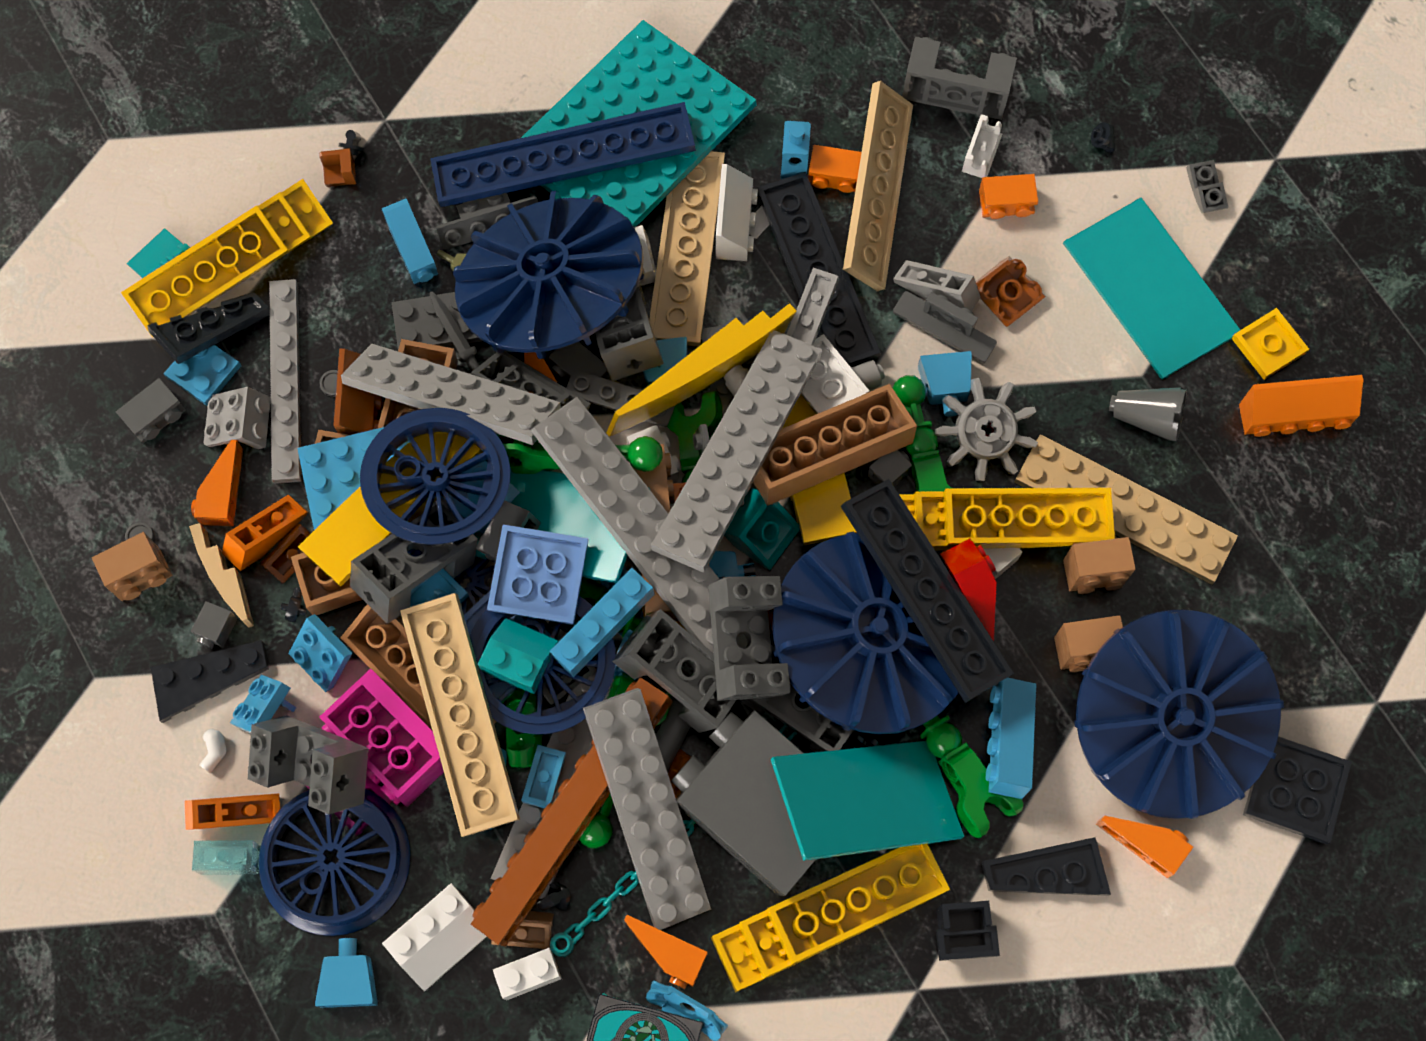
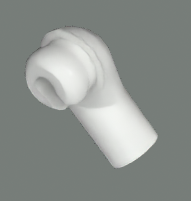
(216, 749)

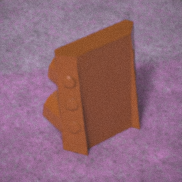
(1009, 290)

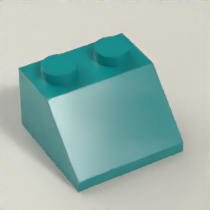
(761, 529)
(517, 655)

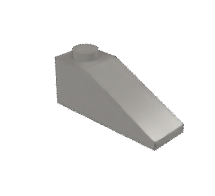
(924, 279)

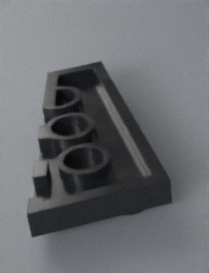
(195, 333)
(195, 679)
(1057, 869)

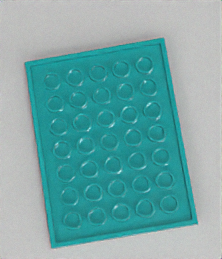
(637, 76)

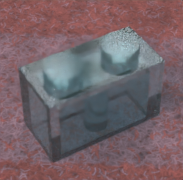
(226, 857)

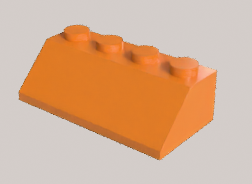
(1301, 405)

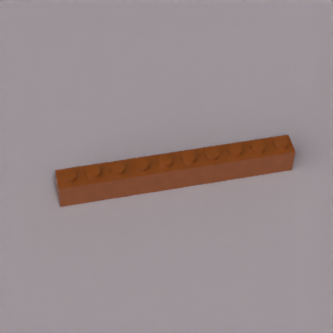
(554, 837)

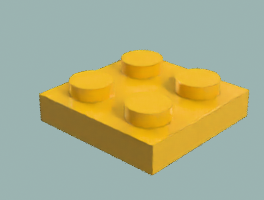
(1270, 343)

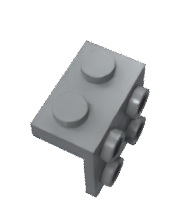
(239, 417)

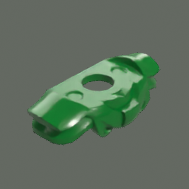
(522, 747)

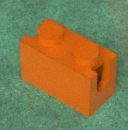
(834, 168)
(1008, 196)

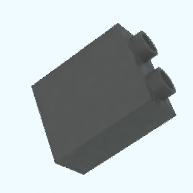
(741, 801)

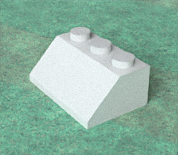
(735, 215)
(435, 938)

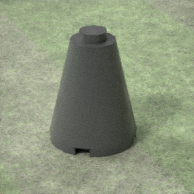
(1152, 410)

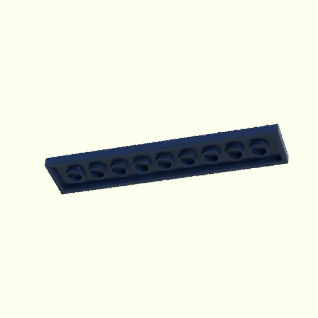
(562, 154)

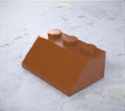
(354, 408)

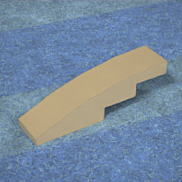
(226, 580)

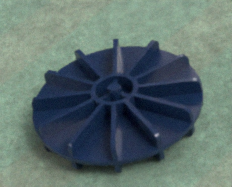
(549, 275)
(855, 644)
(1178, 714)

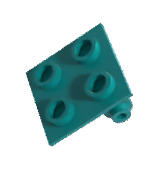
(156, 253)

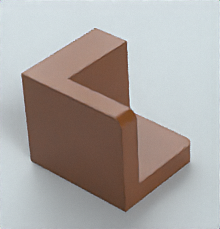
(338, 167)

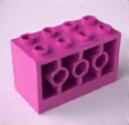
(391, 721)

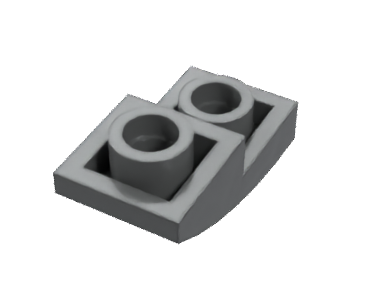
(1206, 187)

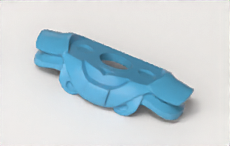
(671, 1001)

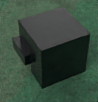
(966, 931)

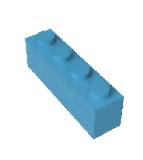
(602, 622)
(1011, 738)

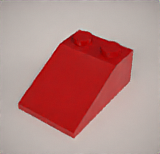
(974, 577)

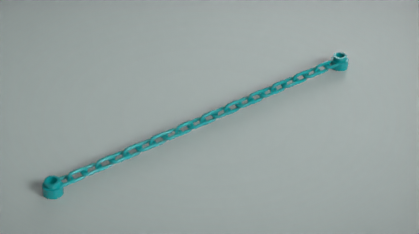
(618, 891)

